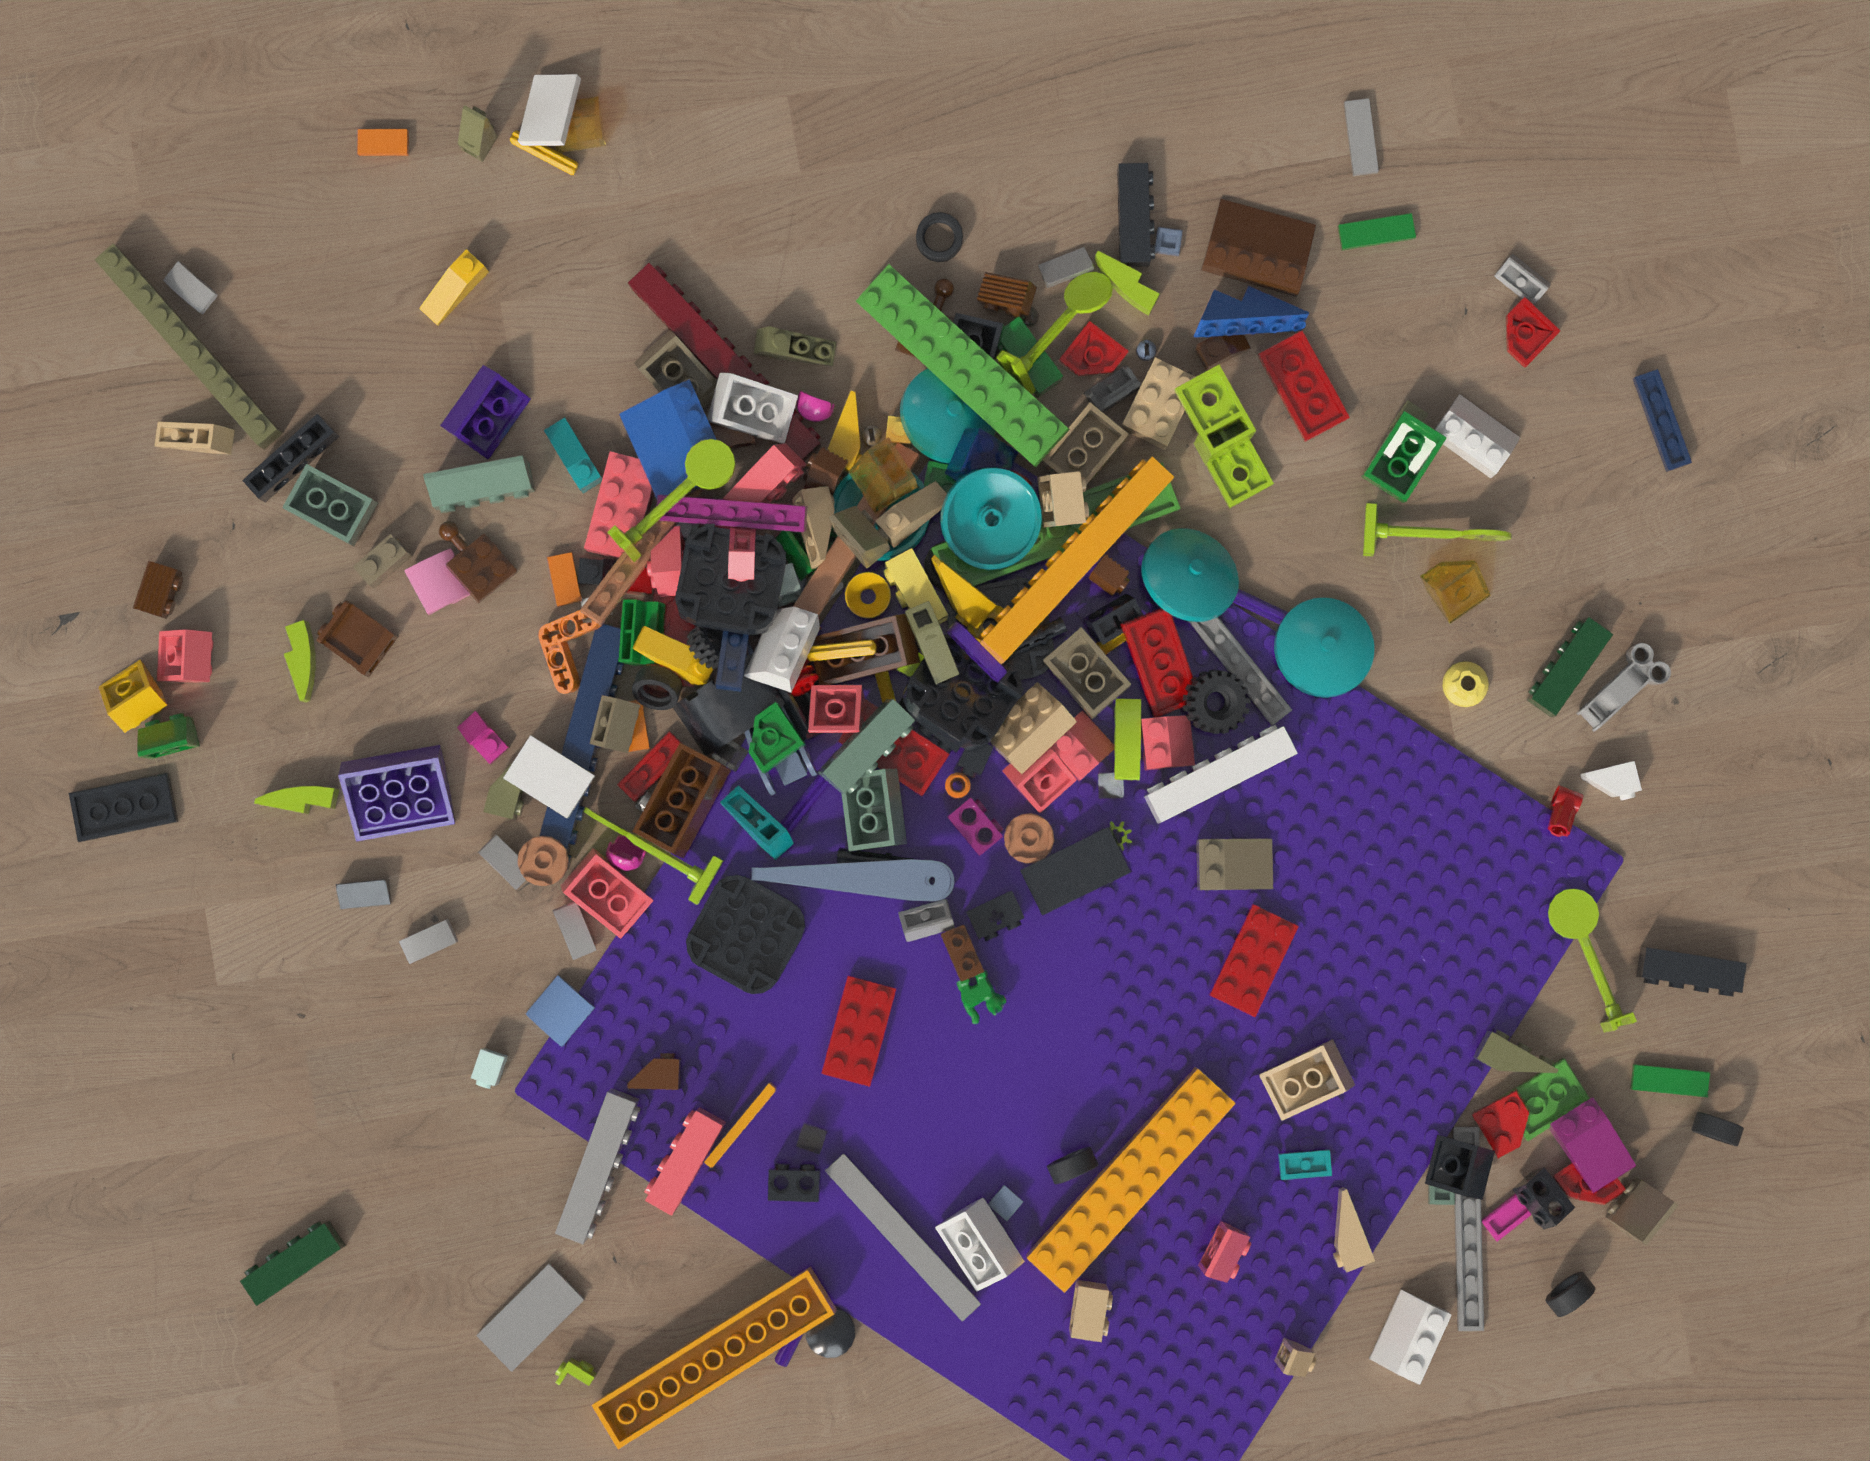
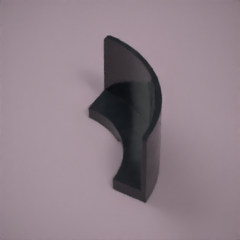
(722, 715)

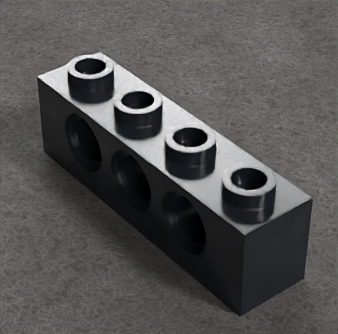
(290, 458)

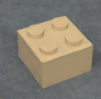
(1089, 1311)

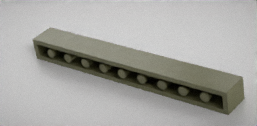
(188, 346)

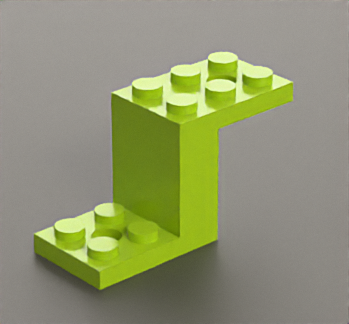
(1224, 436)

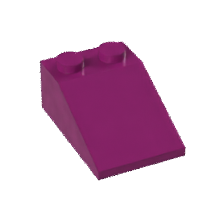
(1592, 1145)

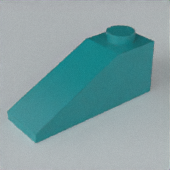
(573, 455)
(757, 822)

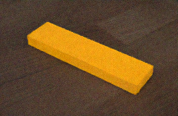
(740, 1125)

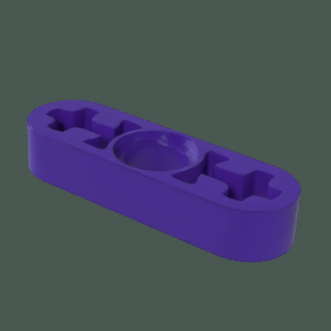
(976, 651)

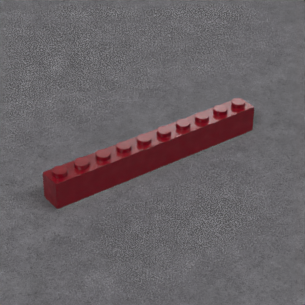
(707, 345)

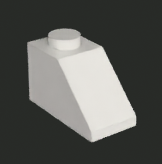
(1615, 780)

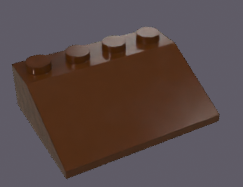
(1259, 247)

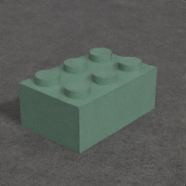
(330, 505)
(875, 812)

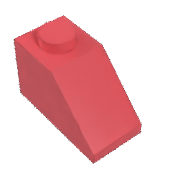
(741, 554)

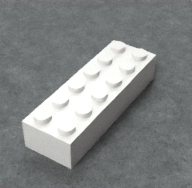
(1221, 774)

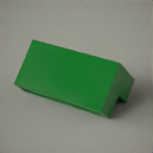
(635, 616)

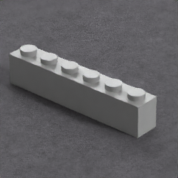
(597, 1166)

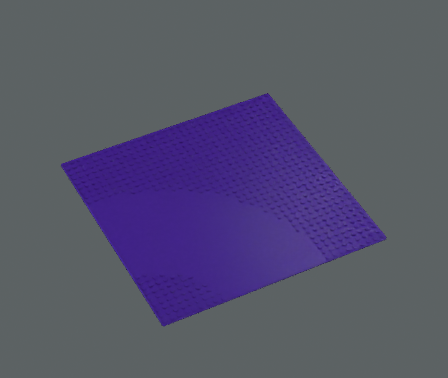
(1414, 937)

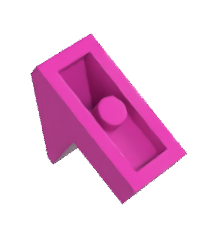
(482, 737)

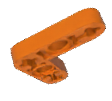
(559, 643)

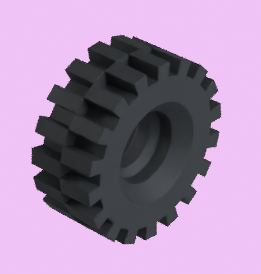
(1233, 707)

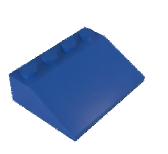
(664, 433)

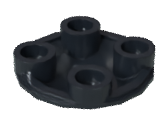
(832, 1336)

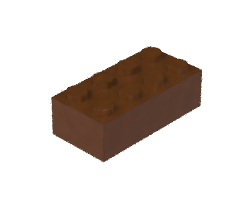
(894, 650)
(681, 800)

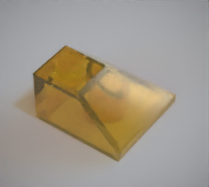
(585, 126)
(1455, 587)

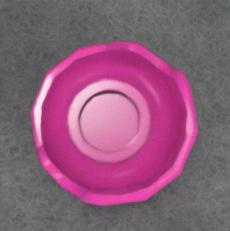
(813, 408)
(624, 854)

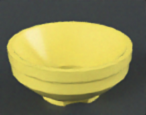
(1452, 684)

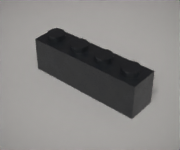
(1134, 214)
(1691, 970)

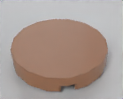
(1029, 838)
(543, 861)

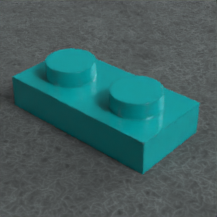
(1305, 1164)

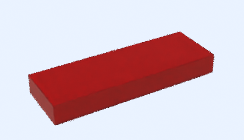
(649, 768)

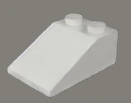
(752, 407)

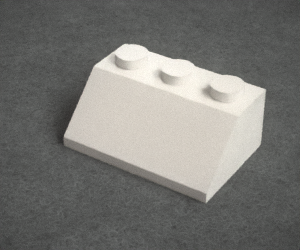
(1476, 436)
(784, 648)
(980, 1244)
(1410, 1336)

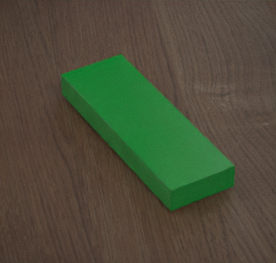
(1376, 231)
(1670, 1080)

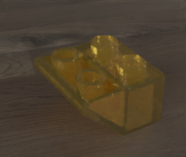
(882, 475)

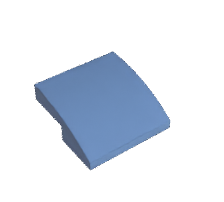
(560, 1011)

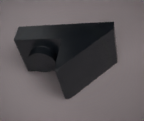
(594, 570)

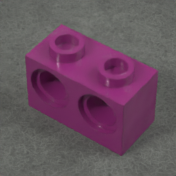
(970, 830)

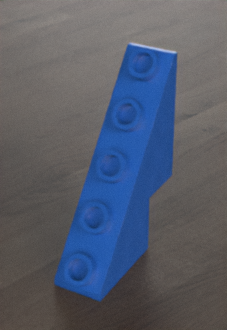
(1252, 315)

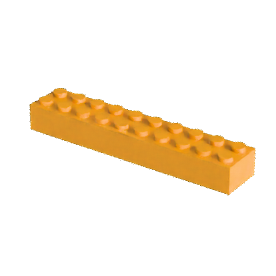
(1076, 560)
(1130, 1179)
(714, 1357)

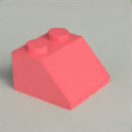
(667, 563)
(184, 656)
(836, 709)
(1167, 742)
(1082, 746)
(1042, 780)

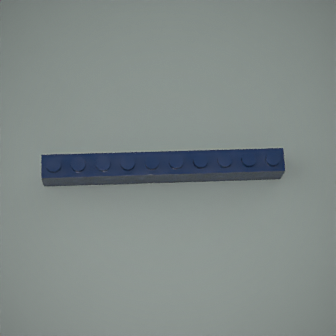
(597, 680)

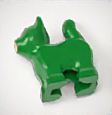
(976, 994)

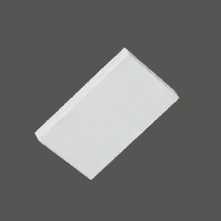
(549, 110)
(549, 777)

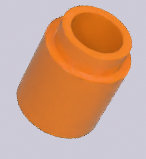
(961, 778)

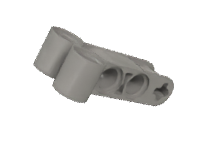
(1623, 686)

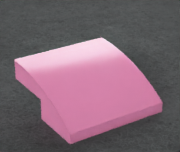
(435, 583)

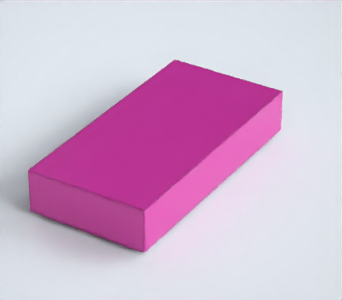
(1505, 1217)

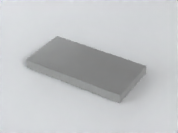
(530, 1317)

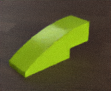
(1126, 283)
(302, 658)
(1127, 739)
(300, 798)

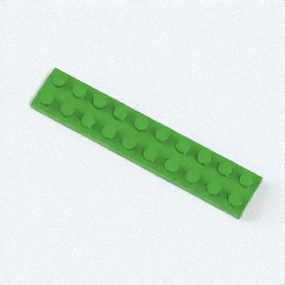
(962, 365)
(1052, 538)

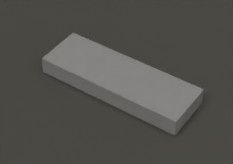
(1361, 137)

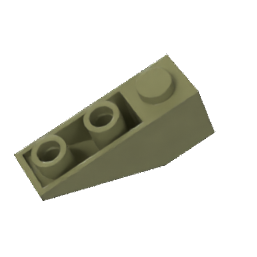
(476, 133)
(794, 346)
(931, 642)
(504, 798)
(1505, 1056)

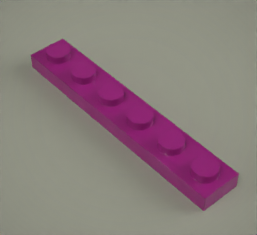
(737, 513)

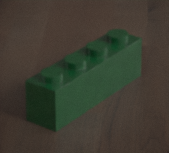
(1569, 666)
(291, 1263)

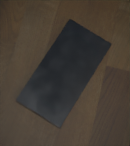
(123, 807)
(1076, 870)

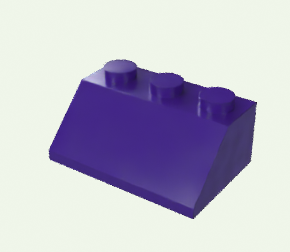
(485, 412)

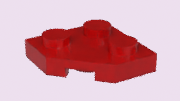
(1528, 332)
(1093, 353)
(1503, 1122)
(1576, 1188)

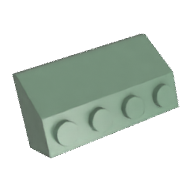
(479, 483)
(863, 749)

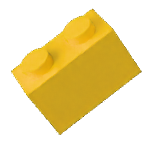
(132, 696)

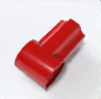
(1565, 807)

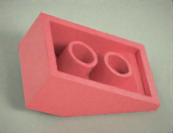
(606, 893)
(1224, 1252)

